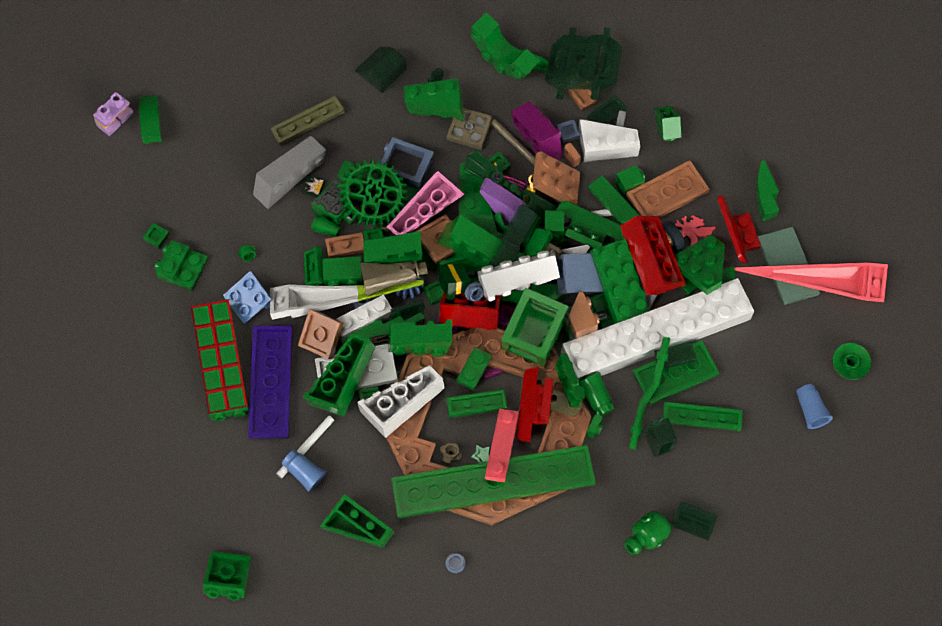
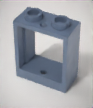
(426, 155)

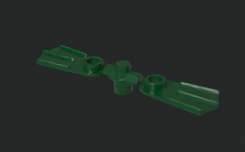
(483, 168)

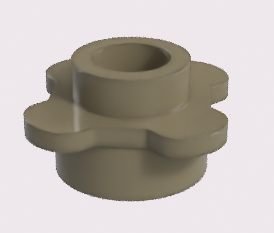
(450, 447)

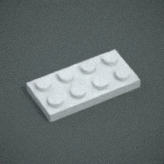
(378, 372)

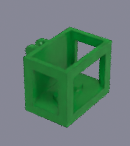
(534, 327)

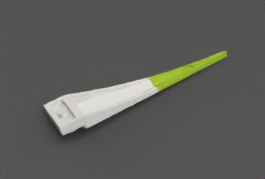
(298, 299)

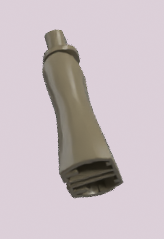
(382, 276)

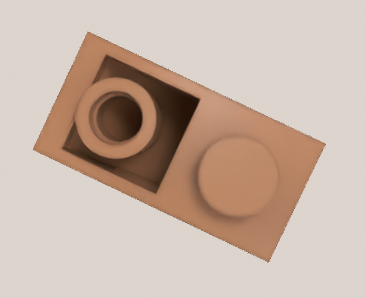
(581, 317)

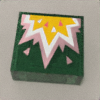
(312, 186)

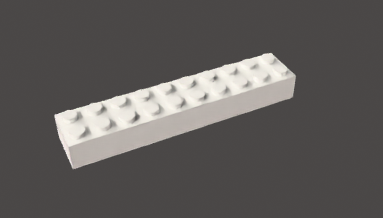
(641, 335)

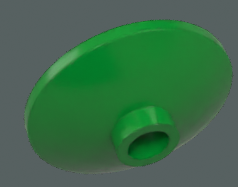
(857, 355)

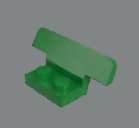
(588, 226)

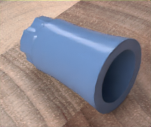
(813, 408)
(304, 470)

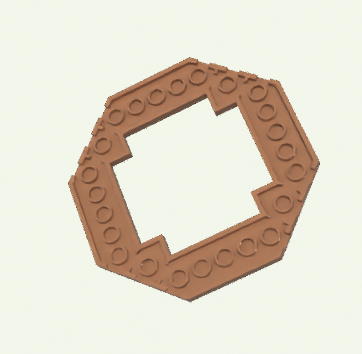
(415, 454)

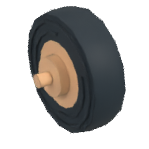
(674, 236)

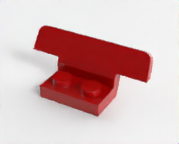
(741, 230)
(534, 404)

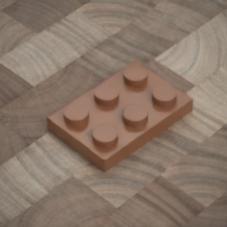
(556, 178)

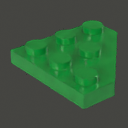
(703, 263)

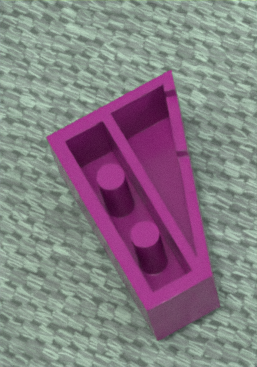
(537, 130)

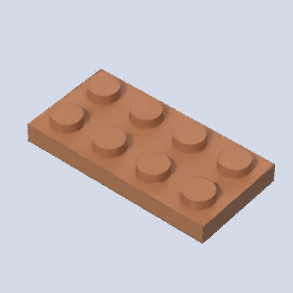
(668, 191)

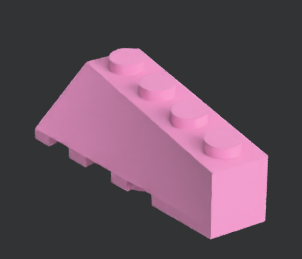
(425, 204)

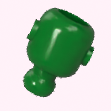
(648, 532)

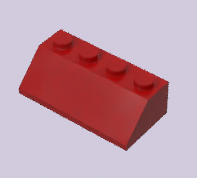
(652, 254)

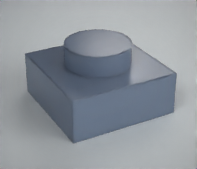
(568, 131)

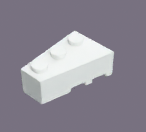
(607, 141)

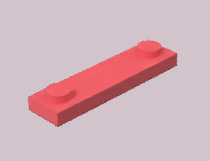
(502, 445)

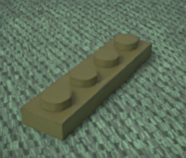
(307, 120)

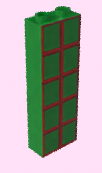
(219, 360)

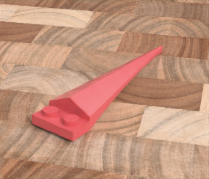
(854, 280)

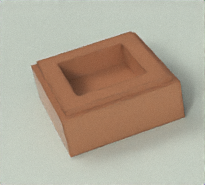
(571, 155)

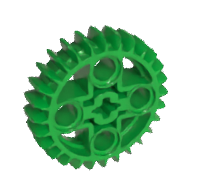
(366, 199)

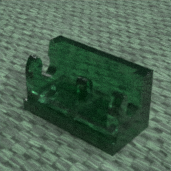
(694, 520)

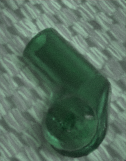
(436, 75)

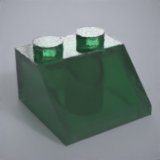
(382, 68)

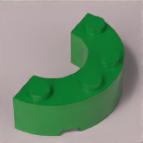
(499, 51)

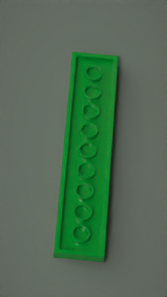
(467, 484)

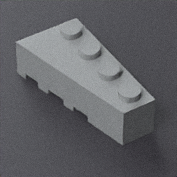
(288, 171)

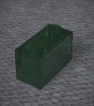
(661, 436)

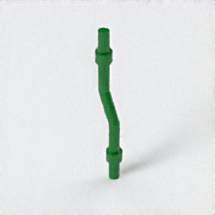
(662, 357)

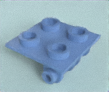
(247, 297)

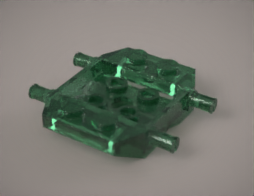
(565, 71)

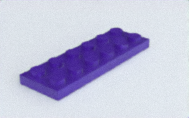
(270, 382)

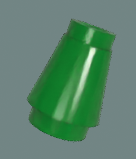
(324, 226)

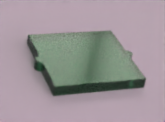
(408, 310)

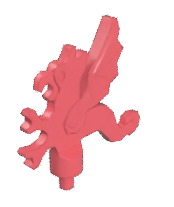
(690, 229)

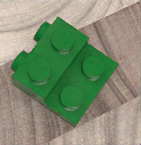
(180, 265)
(226, 575)

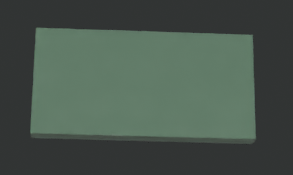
(783, 249)

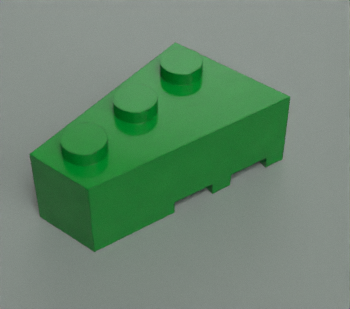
(435, 98)
(394, 249)
(357, 523)

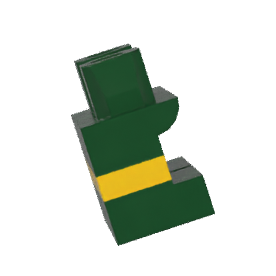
(455, 279)

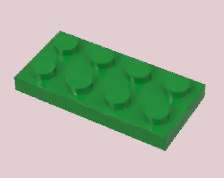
(620, 280)
(679, 377)

